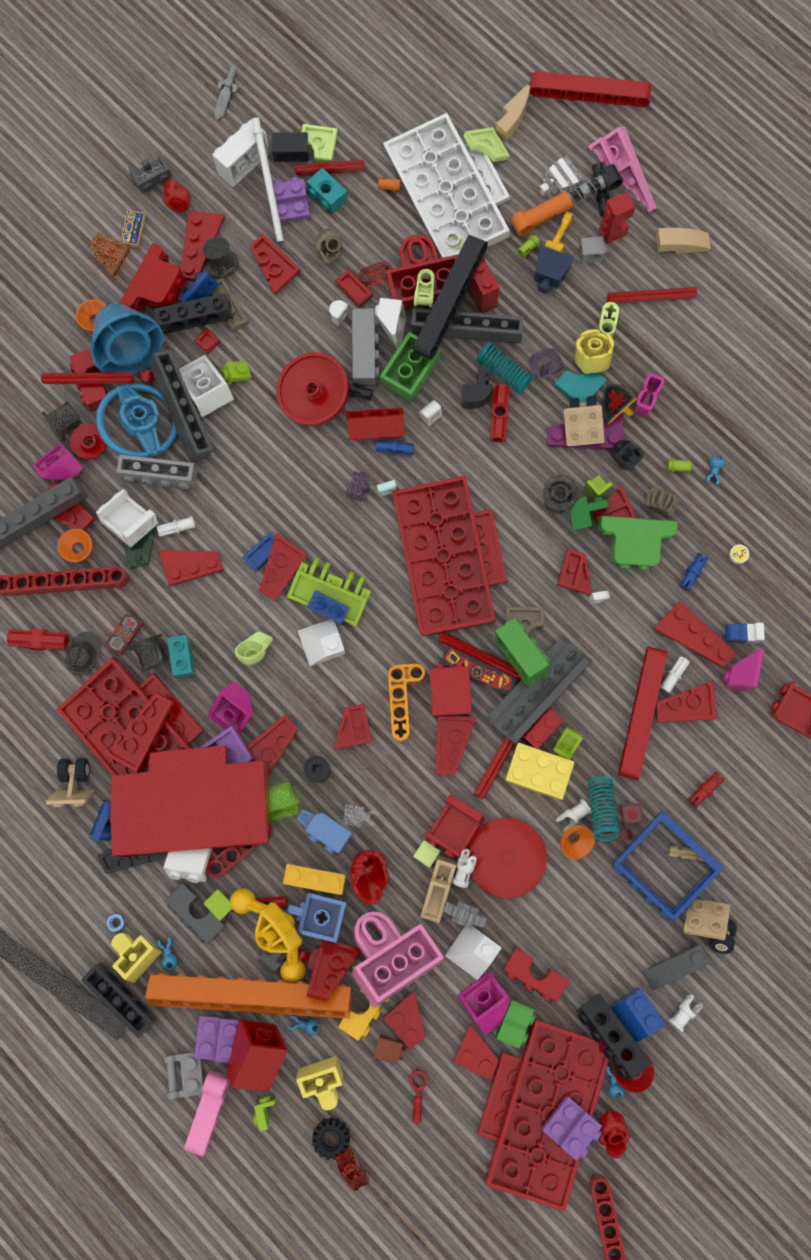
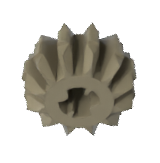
(661, 501)

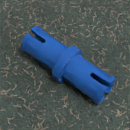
(395, 447)
(693, 572)

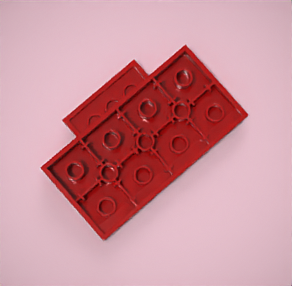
(449, 555)
(111, 701)
(189, 803)
(524, 1098)

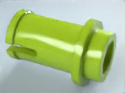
(532, 242)
(678, 465)

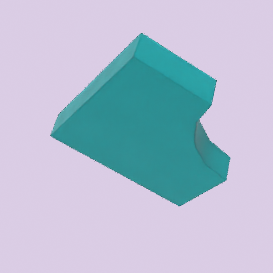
(580, 385)

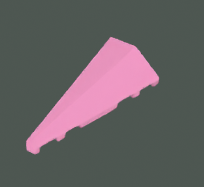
(618, 150)

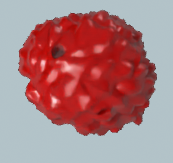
(369, 876)

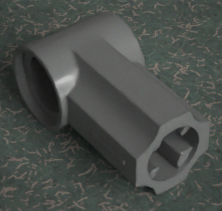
(272, 961)

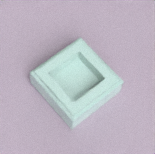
(386, 488)

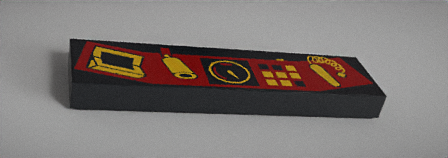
(480, 671)

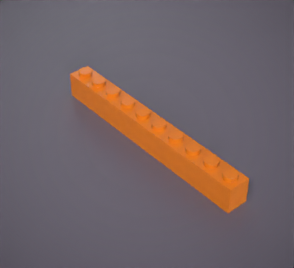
(245, 996)

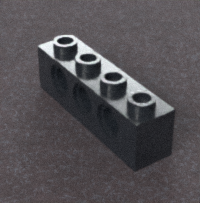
(194, 313)
(119, 999)
(636, 1060)

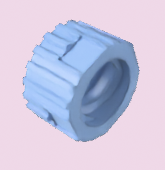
(110, 922)

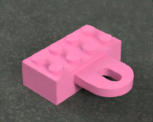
(393, 960)

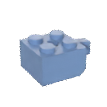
(326, 830)
(310, 922)

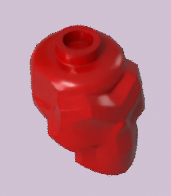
(176, 196)
(614, 1133)

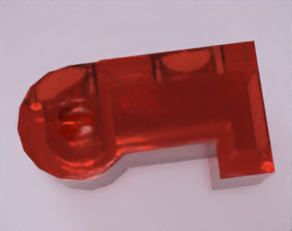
(352, 1170)

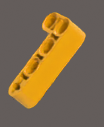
(402, 703)

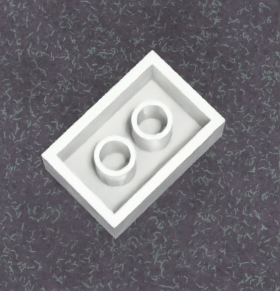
(239, 154)

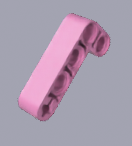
(209, 1108)

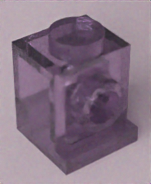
(358, 486)

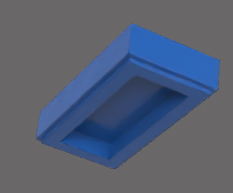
(259, 553)

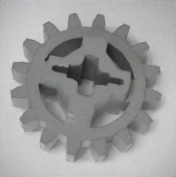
(465, 914)

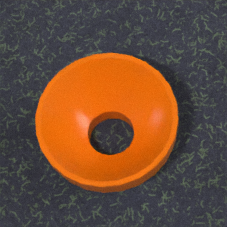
(86, 312)
(69, 540)
(581, 845)

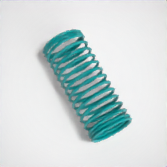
(523, 384)
(603, 828)

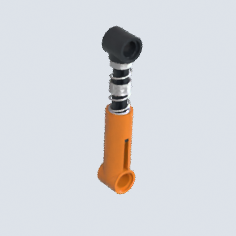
(525, 221)

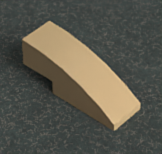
(512, 114)
(682, 240)
(438, 888)

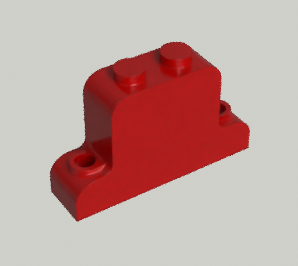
(155, 282)

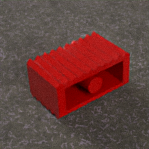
(543, 729)

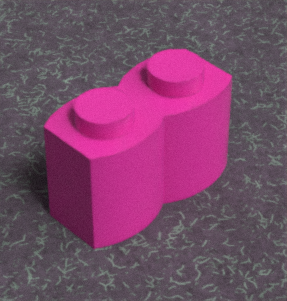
(648, 395)

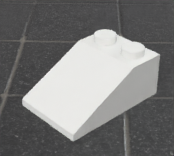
(205, 385)

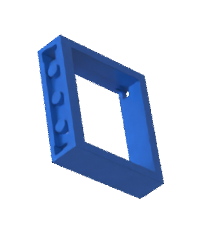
(650, 895)

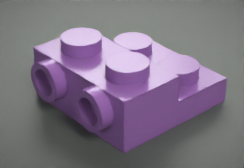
(291, 199)
(237, 748)
(215, 1038)
(572, 1128)

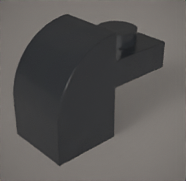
(477, 394)

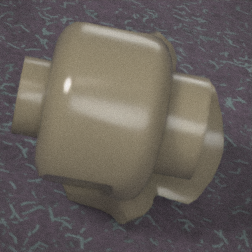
(328, 245)

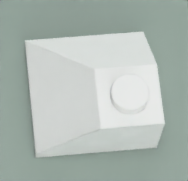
(392, 319)
(321, 642)
(473, 951)

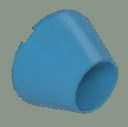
(124, 339)

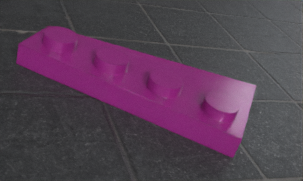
(612, 433)

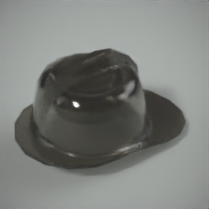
(83, 653)

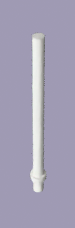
(258, 131)

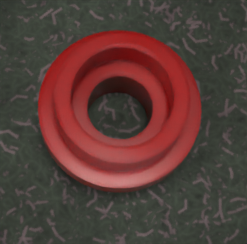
(146, 376)

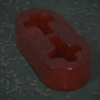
(375, 273)
(624, 835)

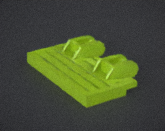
(305, 585)

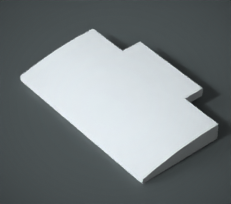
(449, 185)

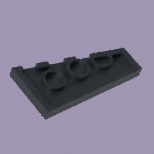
(112, 864)

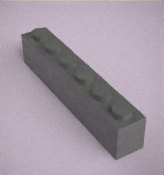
(475, 326)
(180, 406)
(40, 510)

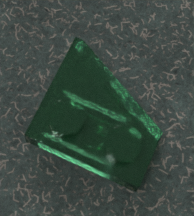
(139, 553)

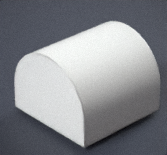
(338, 311)
(431, 412)

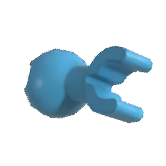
(716, 465)
(168, 958)
(309, 1025)
(614, 1088)

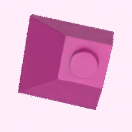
(57, 464)
(744, 674)
(232, 708)
(486, 1002)

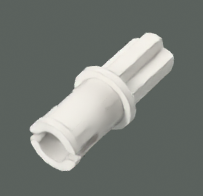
(176, 526)
(674, 674)

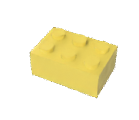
(539, 771)

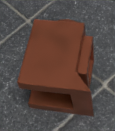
(389, 1049)

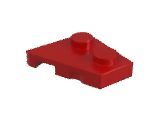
(353, 728)

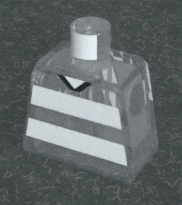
(560, 177)

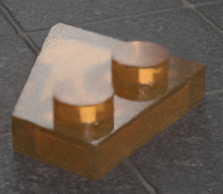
(109, 252)

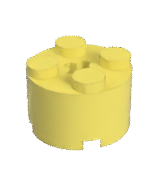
(594, 351)

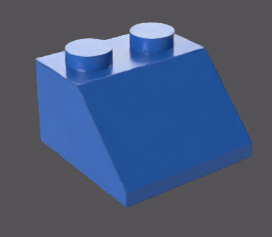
(637, 1014)

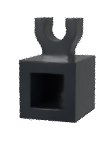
(626, 454)

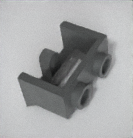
(151, 173)

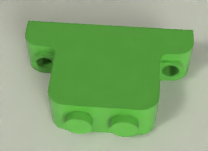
(636, 540)

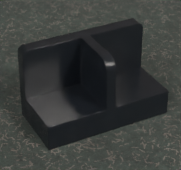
(290, 147)

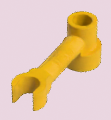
(555, 243)

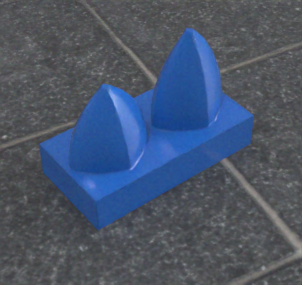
(201, 288)
(328, 607)
(100, 829)

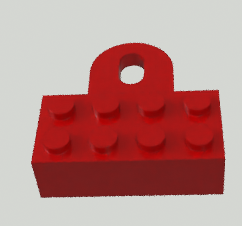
(403, 280)

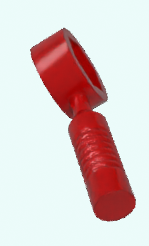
(417, 1099)

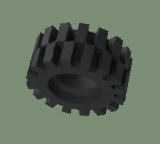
(331, 1125)

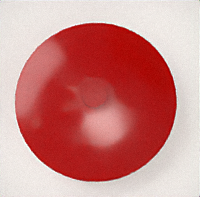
(312, 389)
(508, 857)

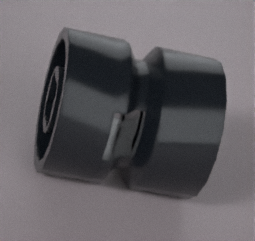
(317, 769)

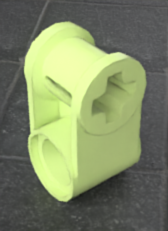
(424, 291)

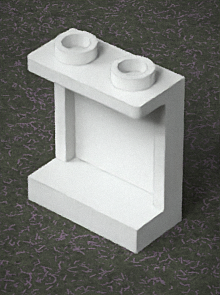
(126, 518)
(187, 865)

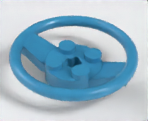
(143, 427)

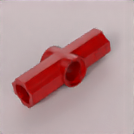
(499, 423)
(37, 639)

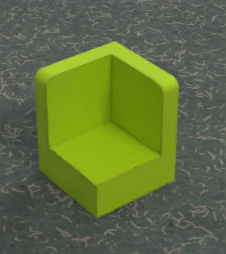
(597, 487)
(218, 904)

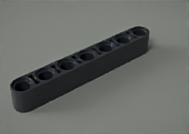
(450, 297)

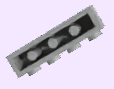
(363, 346)
(157, 471)

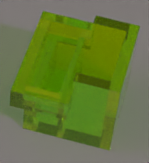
(283, 801)

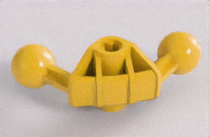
(273, 932)

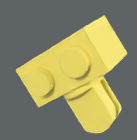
(134, 955)
(321, 1080)

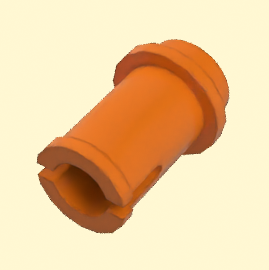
(389, 184)

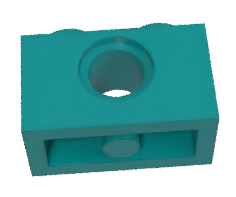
(322, 182)
(181, 657)

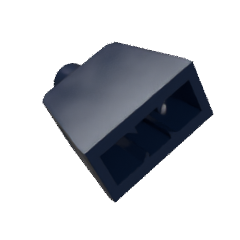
(551, 268)

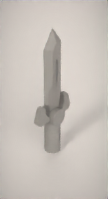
(225, 93)

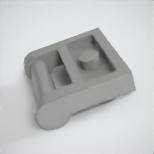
(191, 1075)

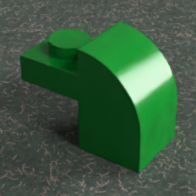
(581, 511)

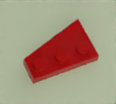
(274, 263)
(451, 741)
(330, 968)

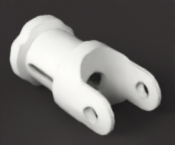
(575, 814)
(465, 868)
(684, 1013)

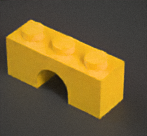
(314, 879)
(359, 1021)

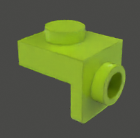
(235, 372)
(567, 743)
(261, 1115)

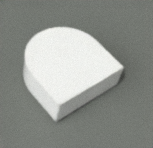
(599, 597)

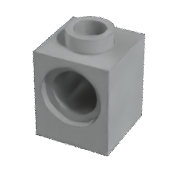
(592, 249)

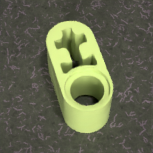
(611, 323)

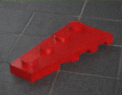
(199, 229)

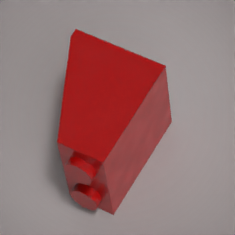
(255, 1056)

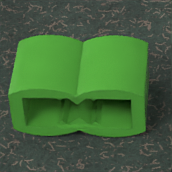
(515, 1024)

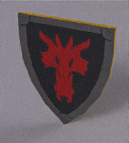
(616, 400)

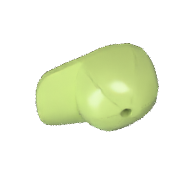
(253, 648)

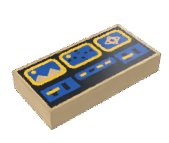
(133, 228)

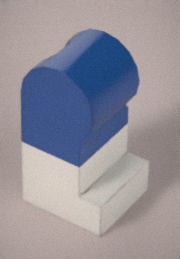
(745, 633)

